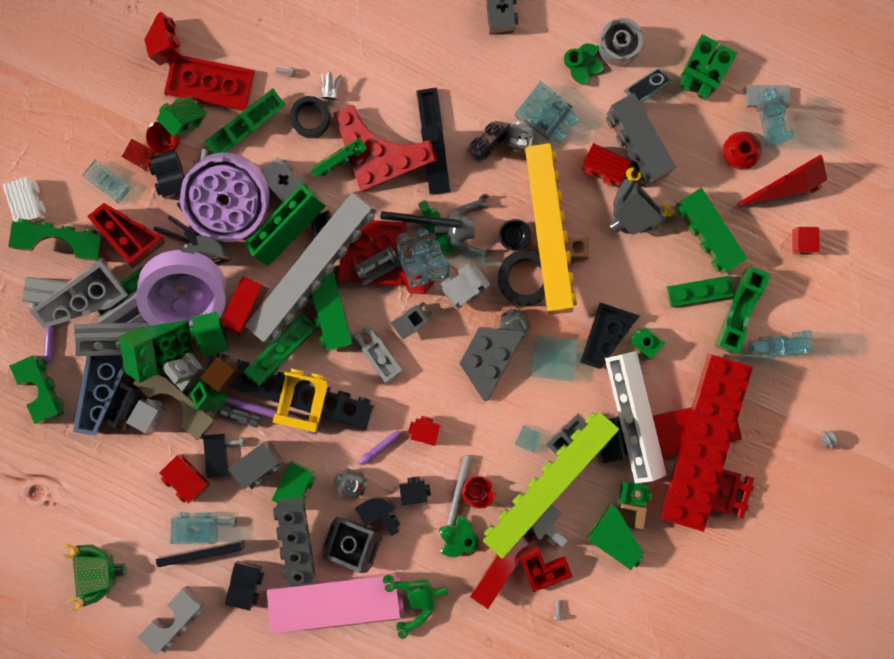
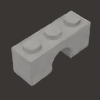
(158, 635)

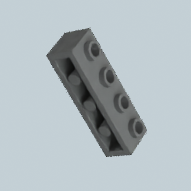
(295, 540)

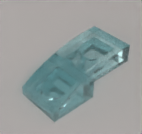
(107, 181)

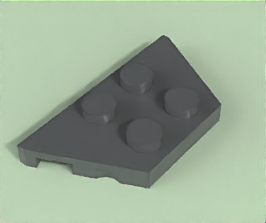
(489, 356)

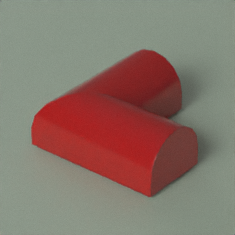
(540, 573)

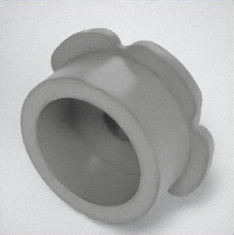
(829, 440)

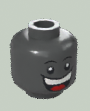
(350, 483)

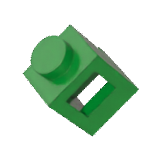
(647, 351)
(207, 398)
(627, 490)

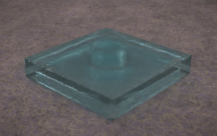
(554, 358)

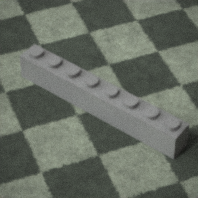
(311, 267)

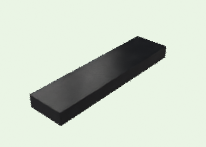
(200, 553)

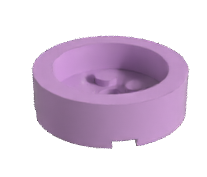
(230, 176)
(161, 275)

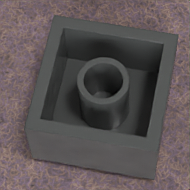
(256, 464)

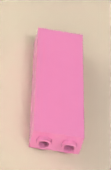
(333, 603)

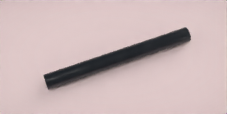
(427, 220)

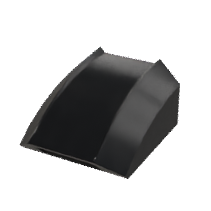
(351, 544)

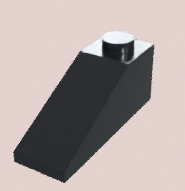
(437, 171)

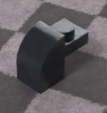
(377, 508)

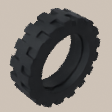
(503, 282)

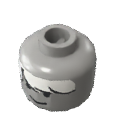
(519, 136)

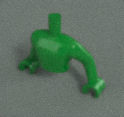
(420, 596)

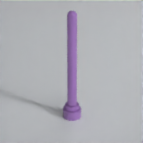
(260, 409)

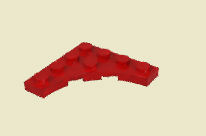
(381, 159)

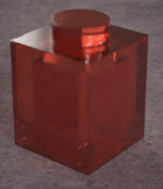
(138, 154)

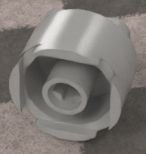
(613, 32)
(465, 286)

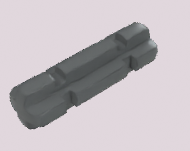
(240, 416)

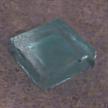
(528, 439)

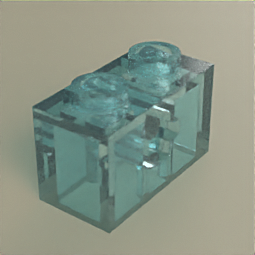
(183, 534)

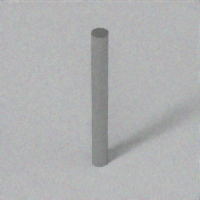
(458, 490)

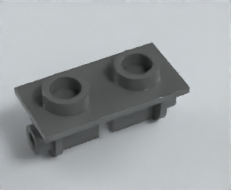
(377, 265)

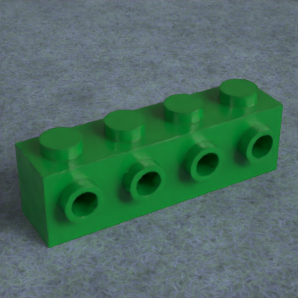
(284, 224)
(711, 231)
(331, 315)

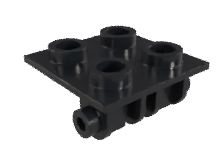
(493, 132)

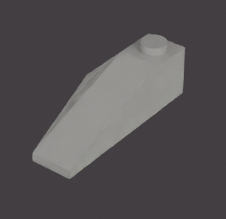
(86, 293)

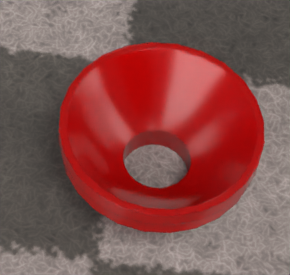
(735, 157)

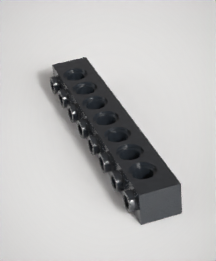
(359, 419)

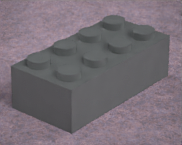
(639, 139)

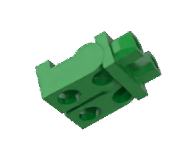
(706, 74)

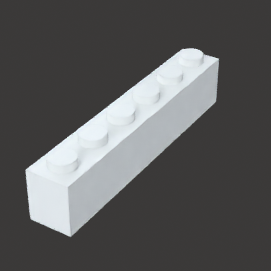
(636, 417)

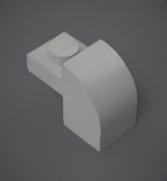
(184, 372)
(544, 526)

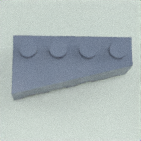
(97, 390)

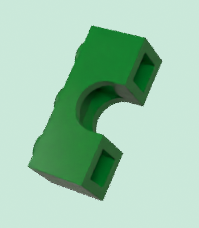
(47, 403)

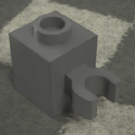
(411, 320)

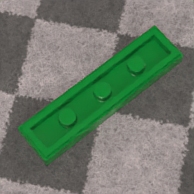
(280, 350)

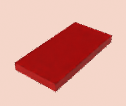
(210, 82)
(671, 427)

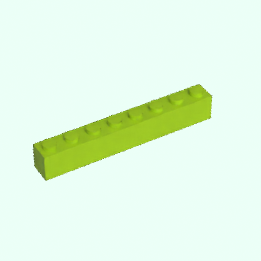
(550, 485)

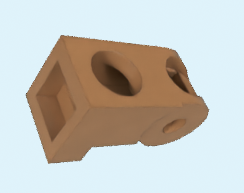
(578, 247)

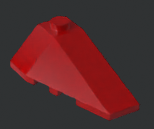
(799, 181)

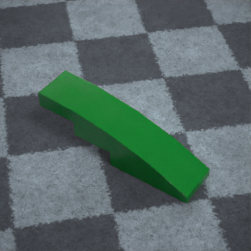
(245, 122)

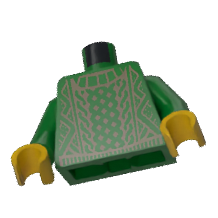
(92, 573)

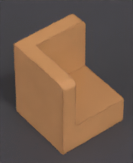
(633, 514)

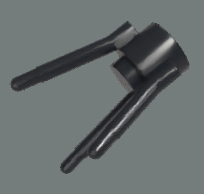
(190, 233)

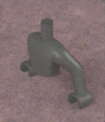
(466, 232)

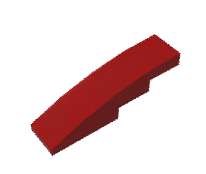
(499, 572)

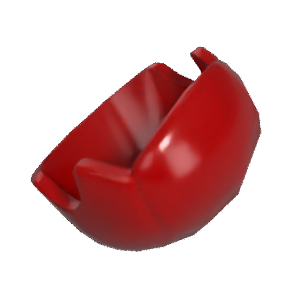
(160, 139)
(478, 492)

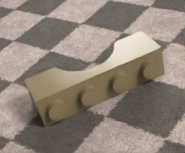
(194, 421)

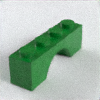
(27, 235)
(746, 296)

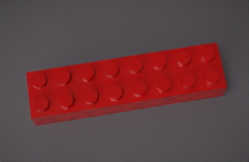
(705, 442)

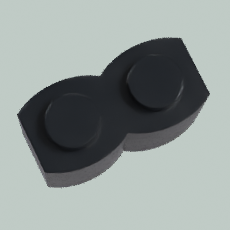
(168, 173)
(244, 585)

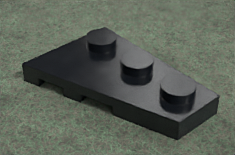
(606, 332)

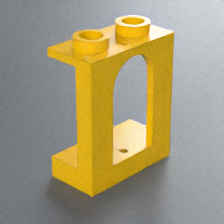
(290, 382)

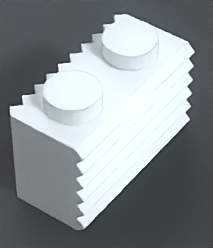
(24, 200)

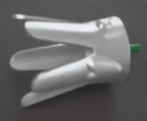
(329, 91)

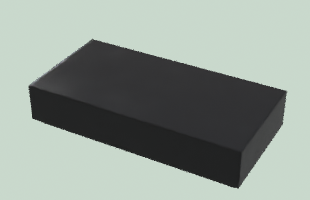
(429, 107)
(215, 455)

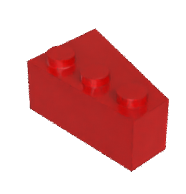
(126, 236)

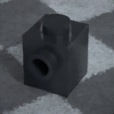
(414, 491)

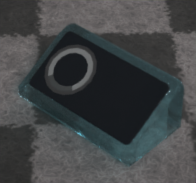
(649, 85)

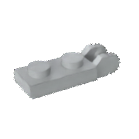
(379, 356)

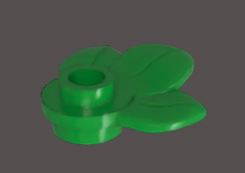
(586, 63)
(455, 536)

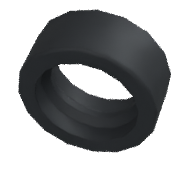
(305, 101)

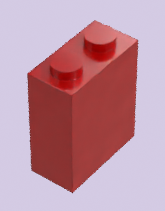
(243, 305)

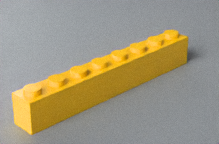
(549, 229)

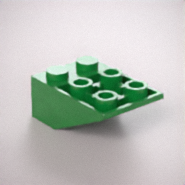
(150, 347)

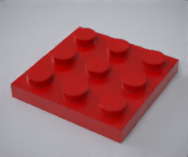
(374, 239)

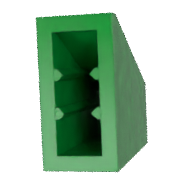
(616, 539)

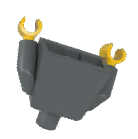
(636, 209)

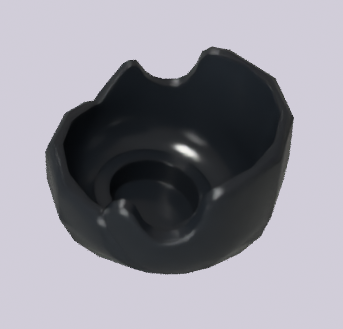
(514, 234)

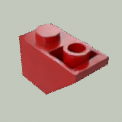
(161, 40)

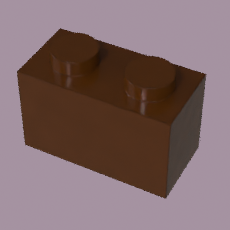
(221, 373)

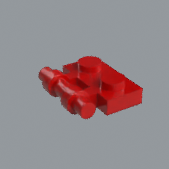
(727, 490)

